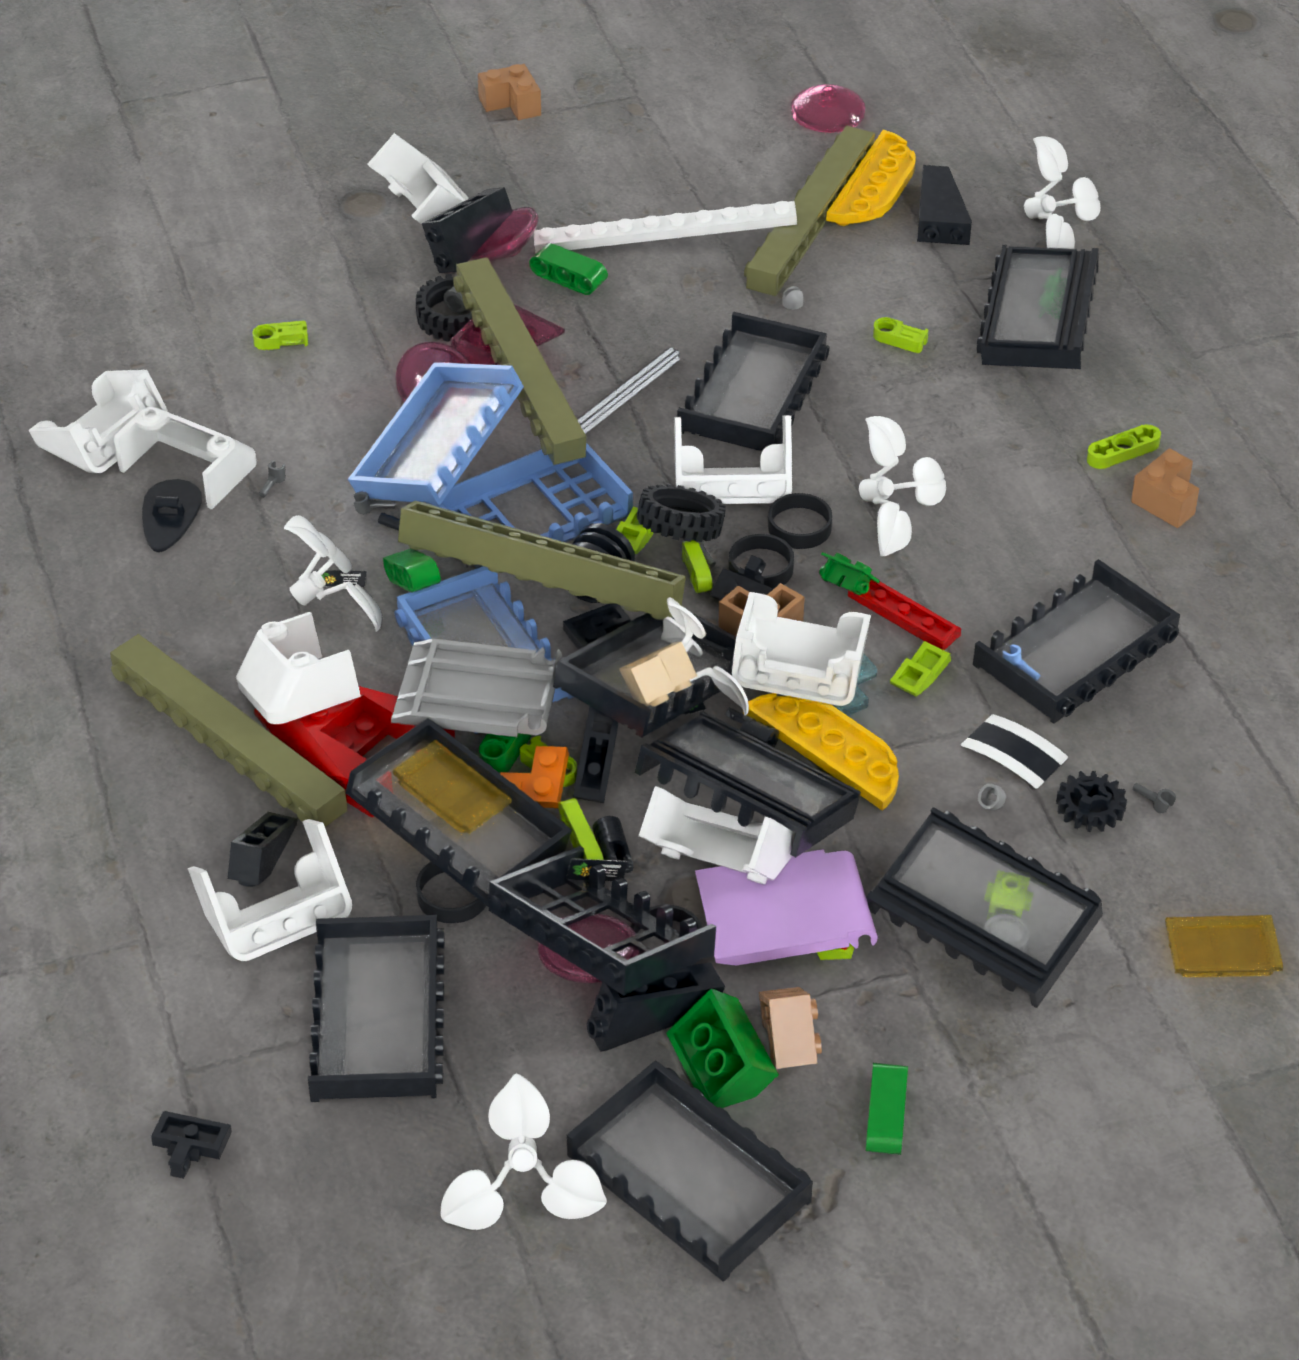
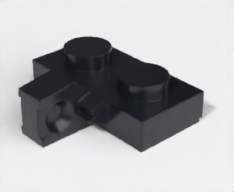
(747, 578)
(189, 1139)

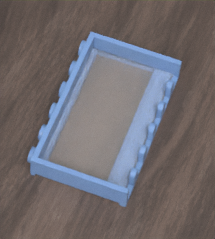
(437, 432)
(471, 611)

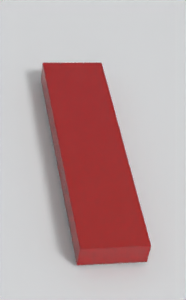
(908, 615)

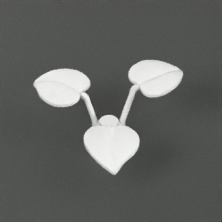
(1052, 162)
(886, 444)
(311, 584)
(681, 631)
(520, 1115)

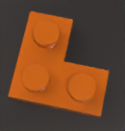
(546, 777)

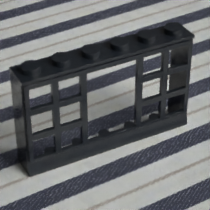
(511, 902)

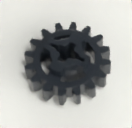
(1091, 801)

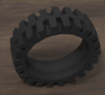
(431, 321)
(681, 513)

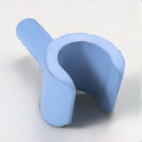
(1016, 659)

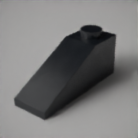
(595, 757)
(259, 848)

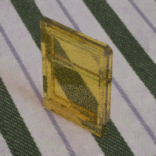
(450, 788)
(1224, 946)

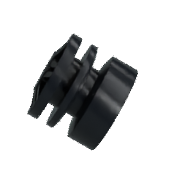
(604, 540)

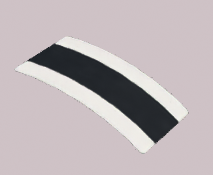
(1016, 749)

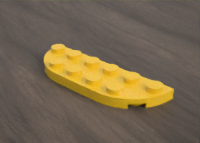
(875, 181)
(832, 743)

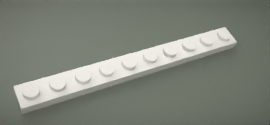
(668, 226)

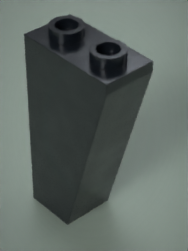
(942, 209)
(465, 227)
(651, 1008)

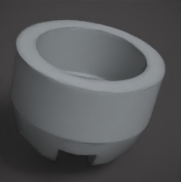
(792, 298)
(984, 793)

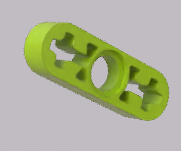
(1107, 453)
(581, 832)

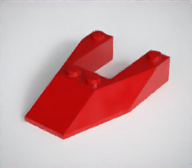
(342, 734)

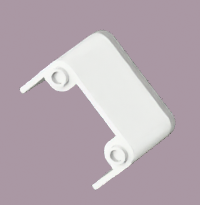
(416, 178)
(229, 457)
(737, 485)
(287, 677)
(716, 837)
(284, 916)

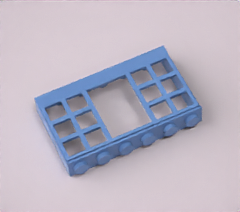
(531, 469)

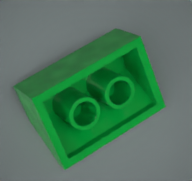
(722, 1050)

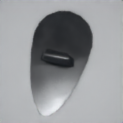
(169, 512)

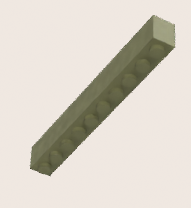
(788, 244)
(513, 346)
(540, 559)
(228, 731)

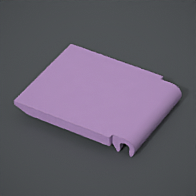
(805, 910)

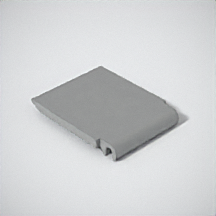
(477, 688)

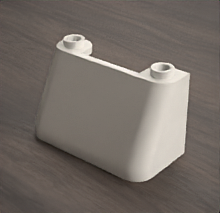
(90, 439)
(797, 655)

